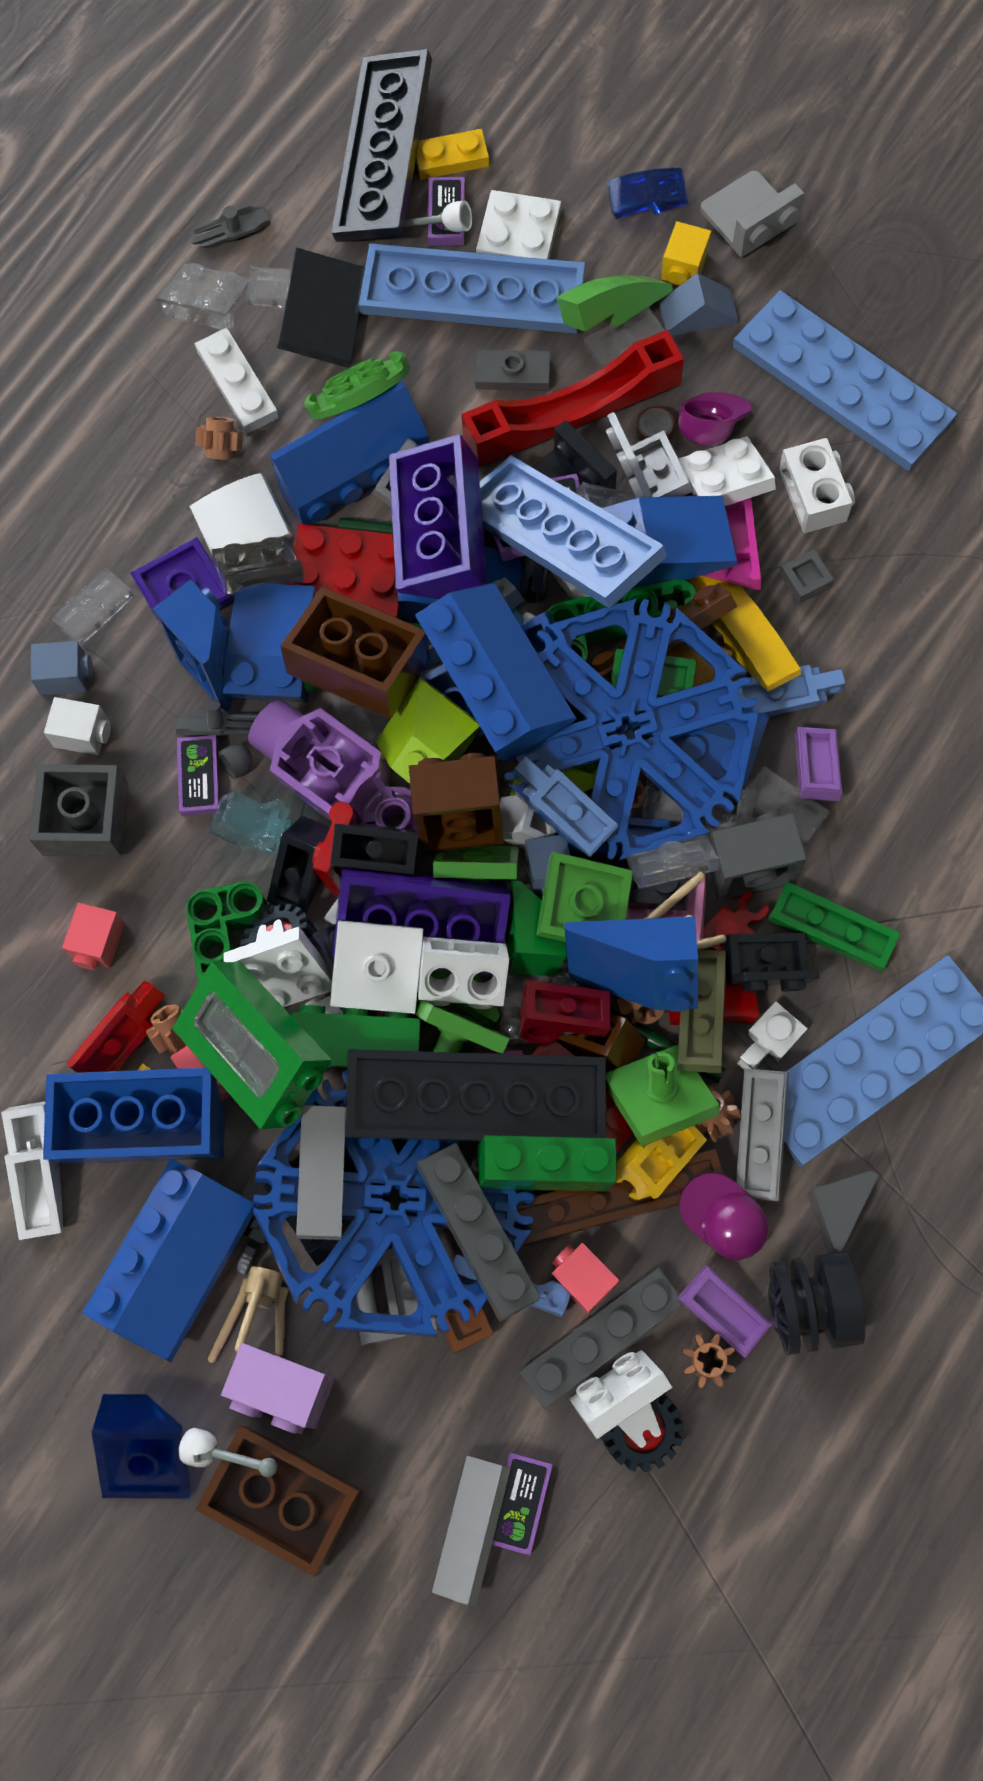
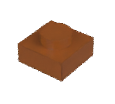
(465, 1335)

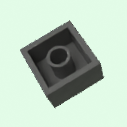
(78, 810)
(756, 855)

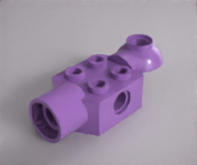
(329, 765)

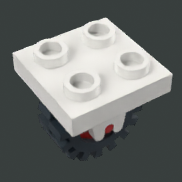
(283, 956)
(631, 1412)

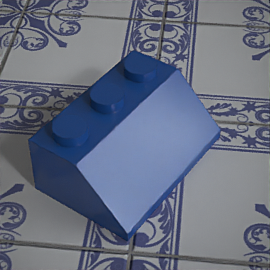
(197, 636)

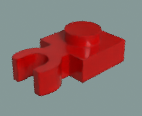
(727, 922)

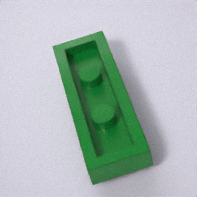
(834, 927)

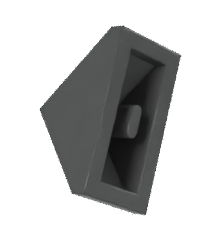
(839, 1206)

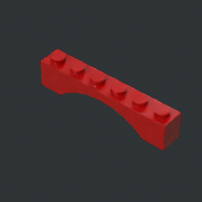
(635, 375)

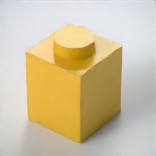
(685, 253)

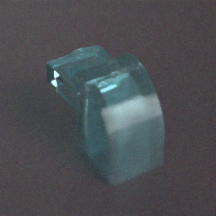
(250, 822)

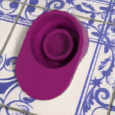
(711, 417)
(724, 1216)

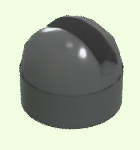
(236, 760)

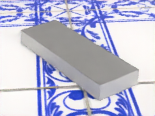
(762, 1133)
(321, 1173)
(471, 1531)

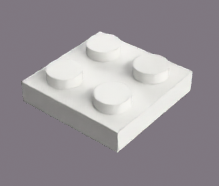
(519, 225)
(728, 471)

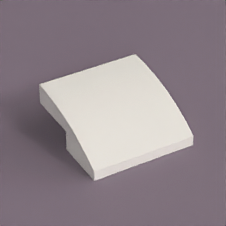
(240, 513)

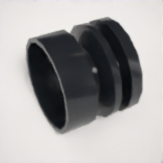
(815, 1303)

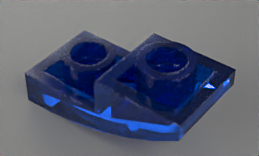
(646, 189)

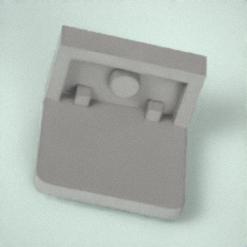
(752, 211)
(651, 462)

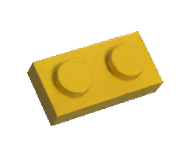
(451, 154)

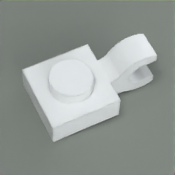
(773, 1035)

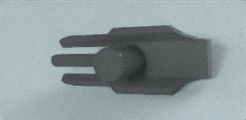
(234, 224)
(214, 722)

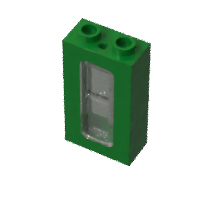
(251, 1045)

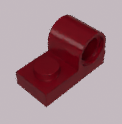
(557, 1008)

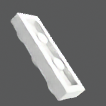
(236, 380)

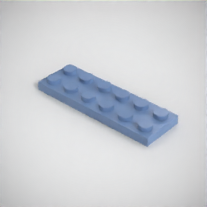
(467, 287)
(844, 380)
(566, 532)
(880, 1058)

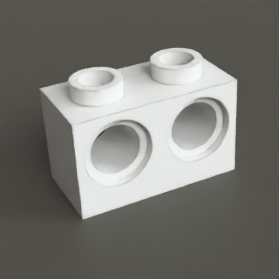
(808, 486)
(464, 961)

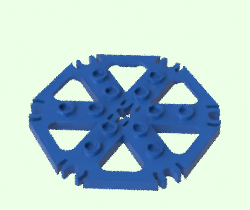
(666, 719)
(370, 1234)

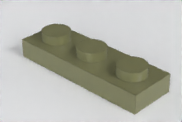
(703, 1027)

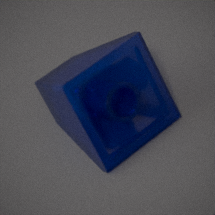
(138, 1449)

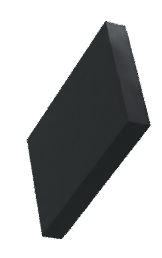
(321, 308)

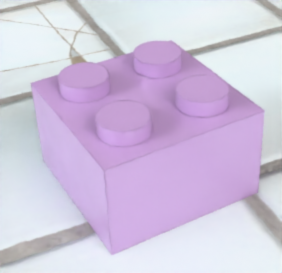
(277, 1387)

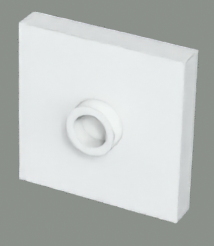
(376, 967)

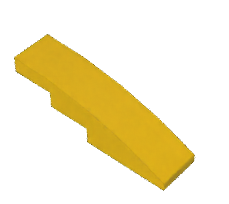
(752, 638)

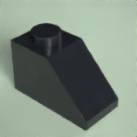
(374, 848)
(293, 874)

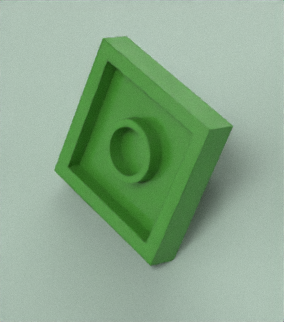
(478, 863)
(581, 892)
(458, 1028)
(659, 1097)

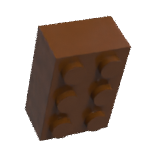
(356, 652)
(456, 802)
(290, 1514)

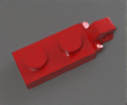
(118, 1032)

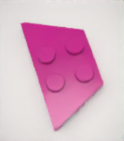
(744, 540)

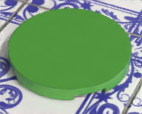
(357, 385)

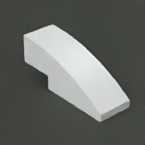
(32, 1181)

